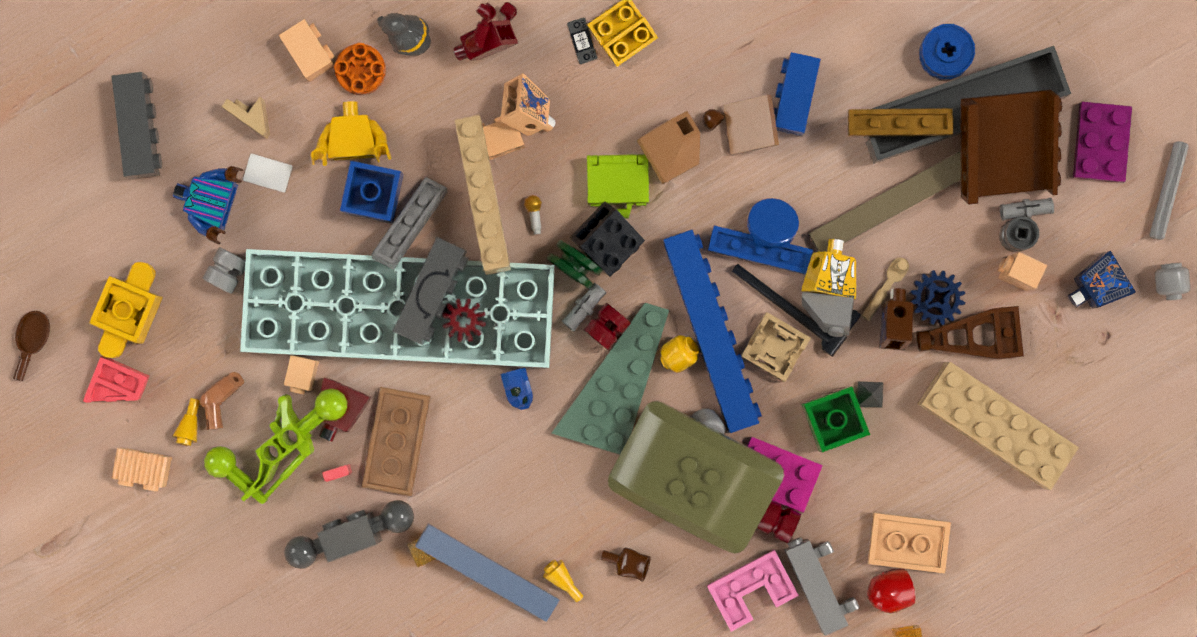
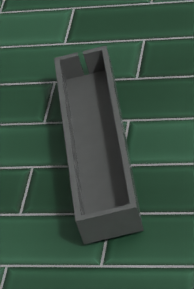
(1024, 74)

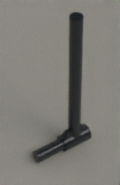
(829, 344)

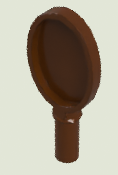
(30, 338)

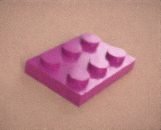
(798, 478)

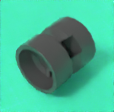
(1019, 234)

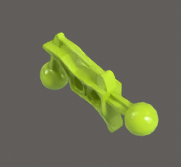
(221, 461)

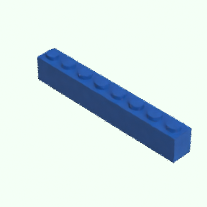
(711, 332)

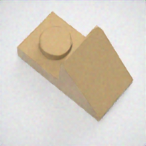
(255, 118)

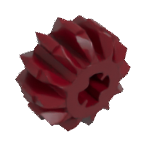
(457, 325)

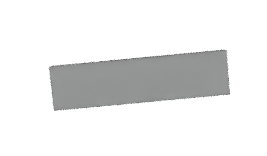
(409, 223)

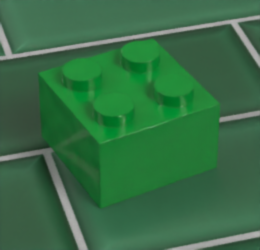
(835, 419)

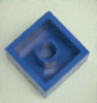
(371, 192)

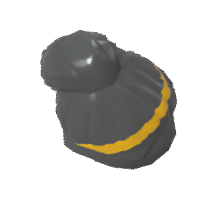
(406, 33)

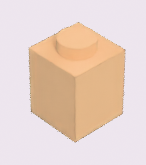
(301, 374)

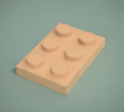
(909, 542)

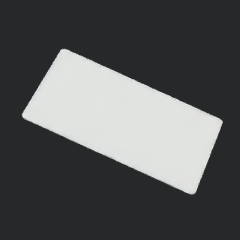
(267, 173)

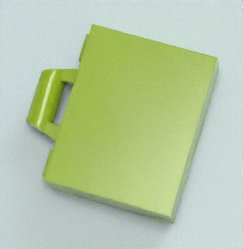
(618, 181)

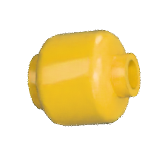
(679, 353)

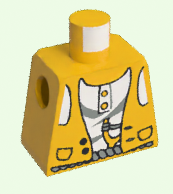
(831, 272)

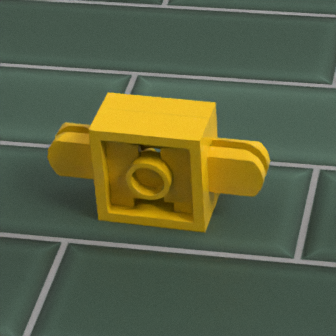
(126, 310)

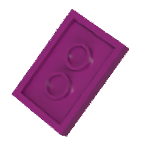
(1102, 142)

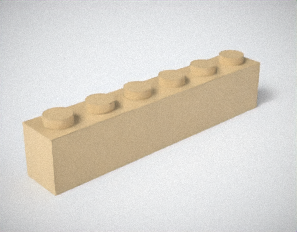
(482, 195)

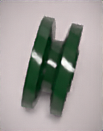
(574, 264)

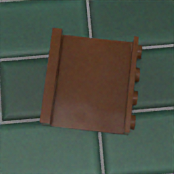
(1010, 144)

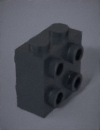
(607, 238)

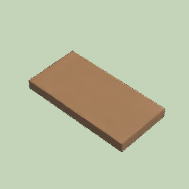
(396, 441)

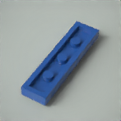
(743, 247)

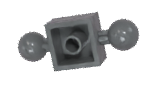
(345, 538)

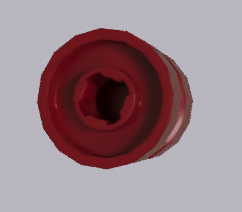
(600, 332)
(779, 521)

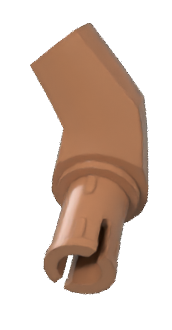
(216, 395)

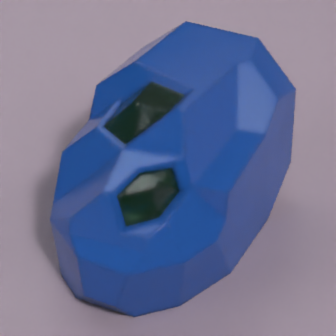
(518, 388)

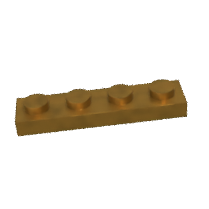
(900, 122)

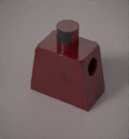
(356, 404)

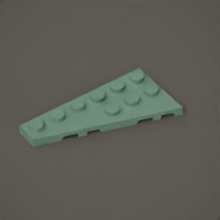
(611, 399)

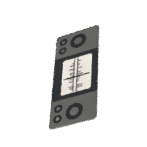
(582, 40)

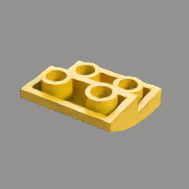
(622, 31)

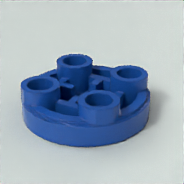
(772, 223)

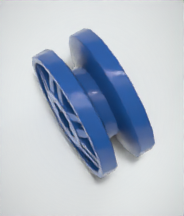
(955, 40)

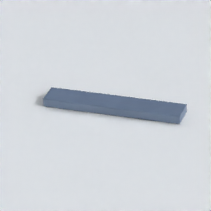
(487, 572)

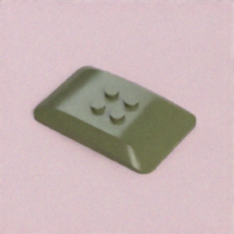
(695, 477)

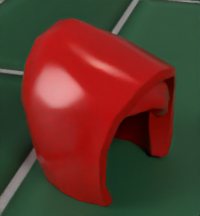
(891, 591)

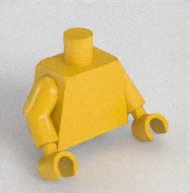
(351, 138)

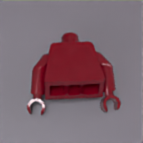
(488, 36)

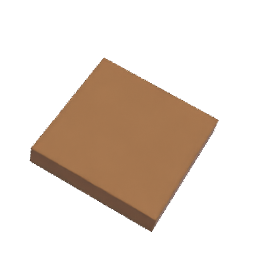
(751, 124)

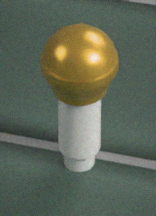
(533, 206)

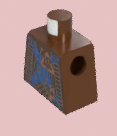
(895, 331)

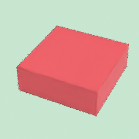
(337, 473)

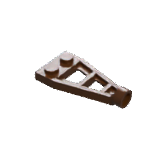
(1005, 328)

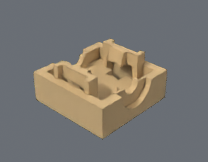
(784, 352)

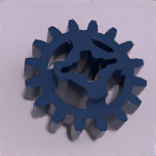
(943, 308)

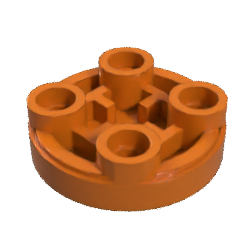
(360, 69)

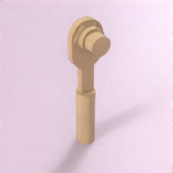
(894, 273)

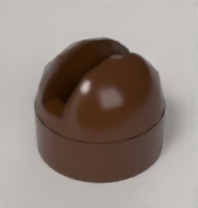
(712, 118)

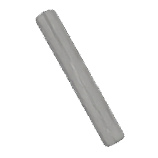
(1169, 190)

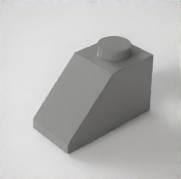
(830, 312)

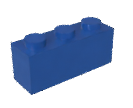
(795, 93)

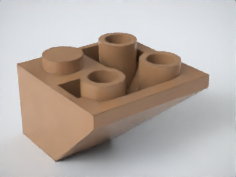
(672, 147)

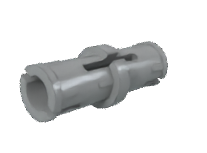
(1027, 208)
(584, 307)

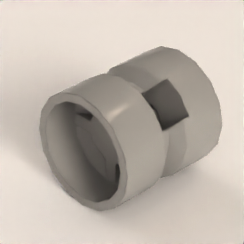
(225, 270)

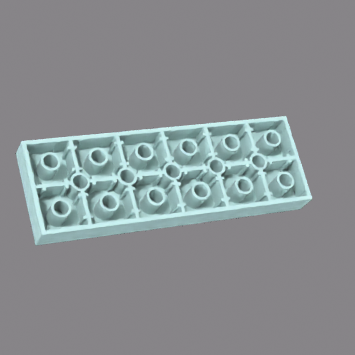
(353, 302)

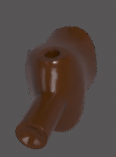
(629, 563)

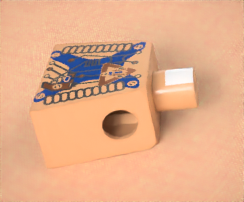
(525, 106)

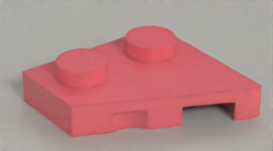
(115, 382)

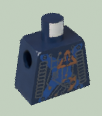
(1101, 283)

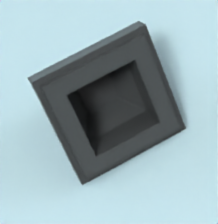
(870, 394)

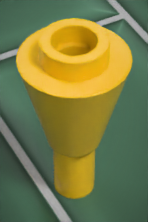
(187, 428)
(558, 575)

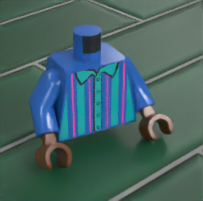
(209, 200)

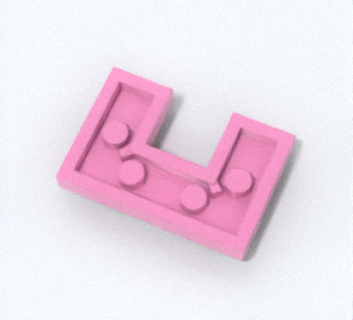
(732, 587)

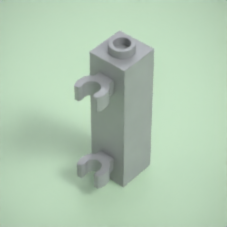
(816, 586)

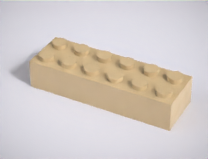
(998, 425)

